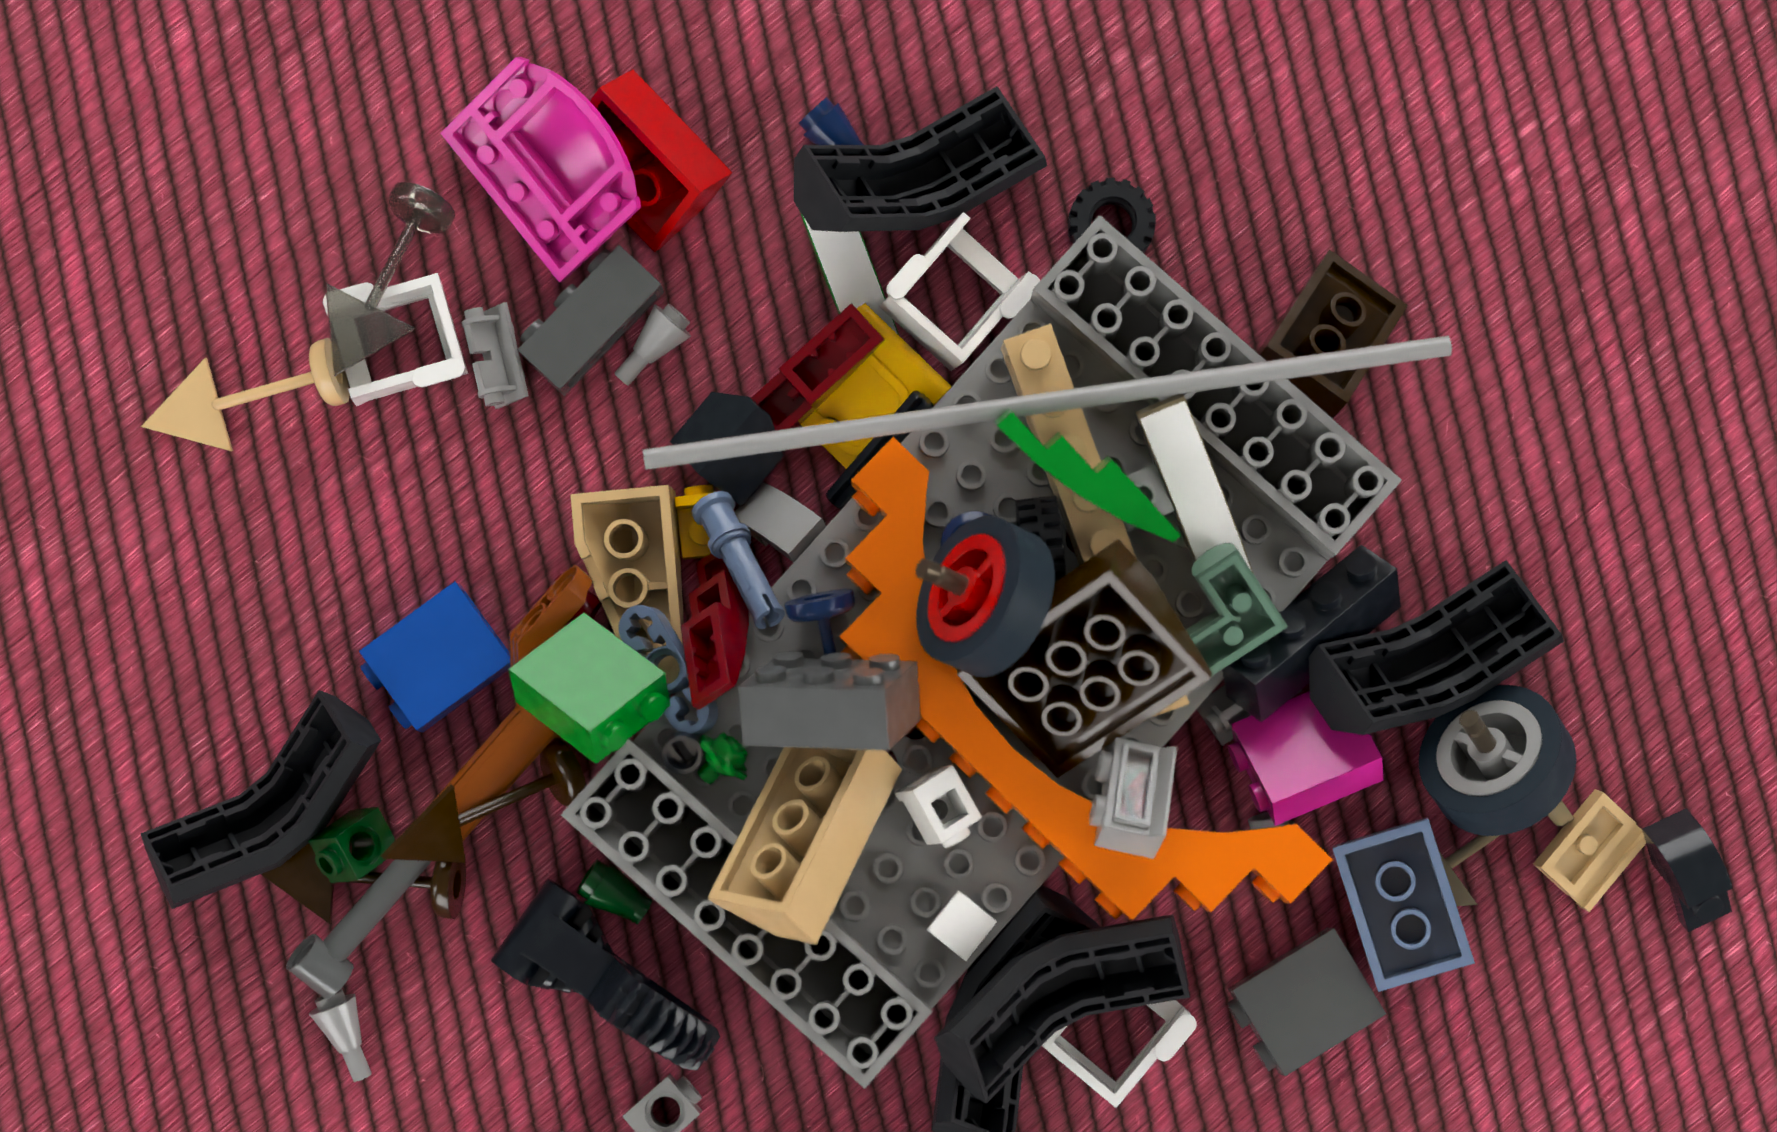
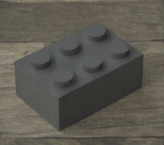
(830, 702)

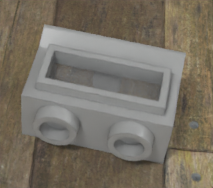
(1134, 797)

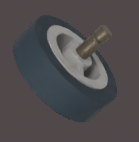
(1498, 761)

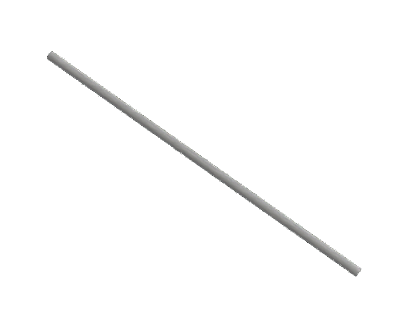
(1047, 402)

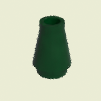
(613, 892)

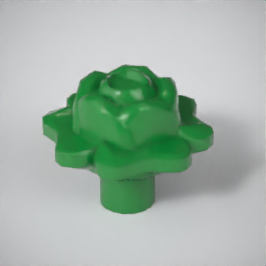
(722, 757)

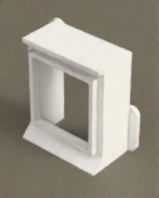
(1013, 294)
(454, 366)
(1163, 1045)

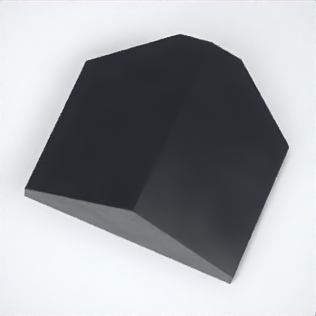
(724, 417)

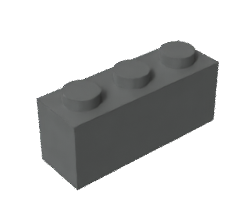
(589, 318)

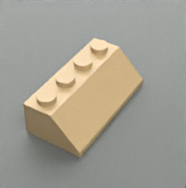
(804, 838)

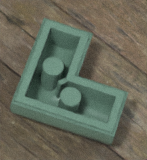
(1242, 612)

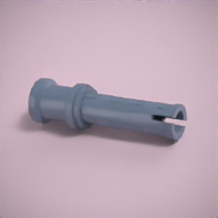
(731, 542)

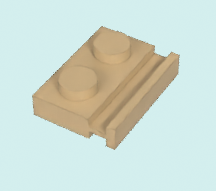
(1591, 850)

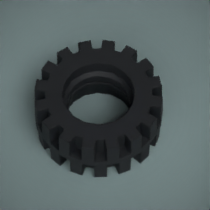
(1114, 193)
(1043, 519)

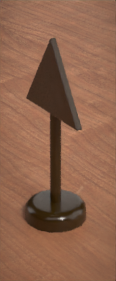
(438, 832)
(311, 888)

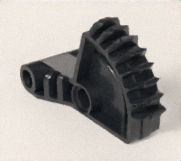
(564, 949)

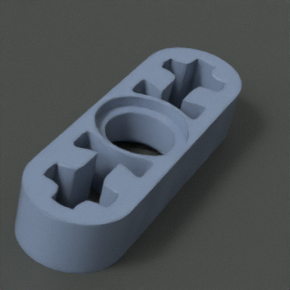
(662, 632)

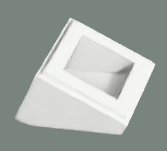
(961, 925)

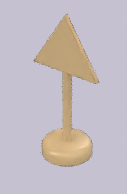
(196, 410)

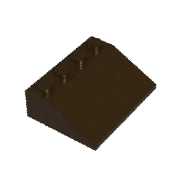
(1098, 664)

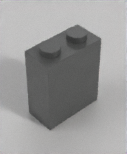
(1304, 1002)

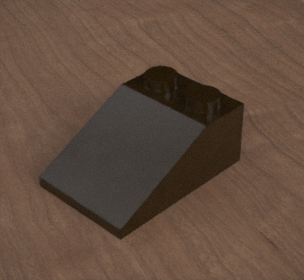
(1333, 313)

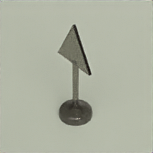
(360, 327)

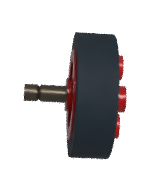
(984, 596)

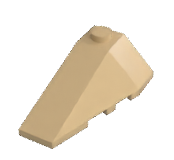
(633, 555)

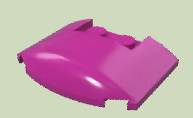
(547, 163)

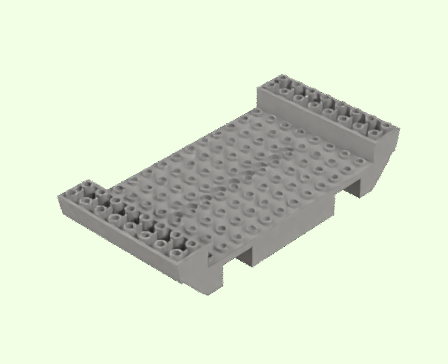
(876, 971)

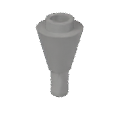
(659, 335)
(340, 1024)

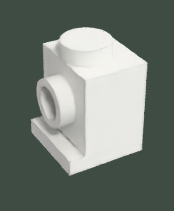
(956, 806)

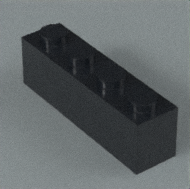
(1338, 606)

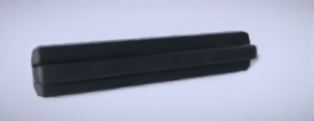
(842, 490)

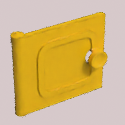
(877, 387)

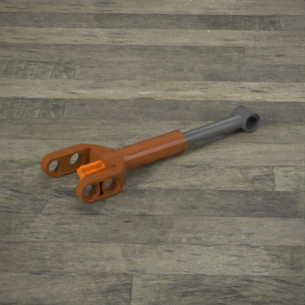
(483, 777)

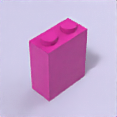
(1301, 761)

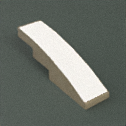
(1188, 476)

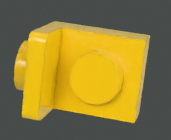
(692, 536)

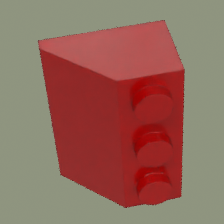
(669, 162)

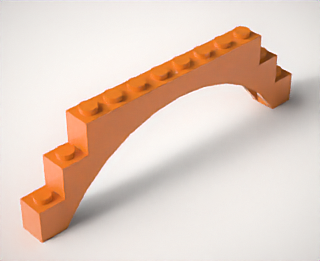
(1200, 861)

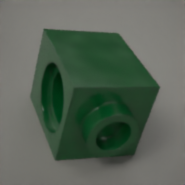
(369, 840)

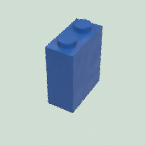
(435, 658)

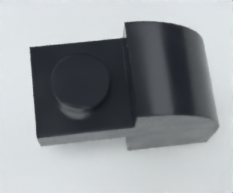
(1691, 868)

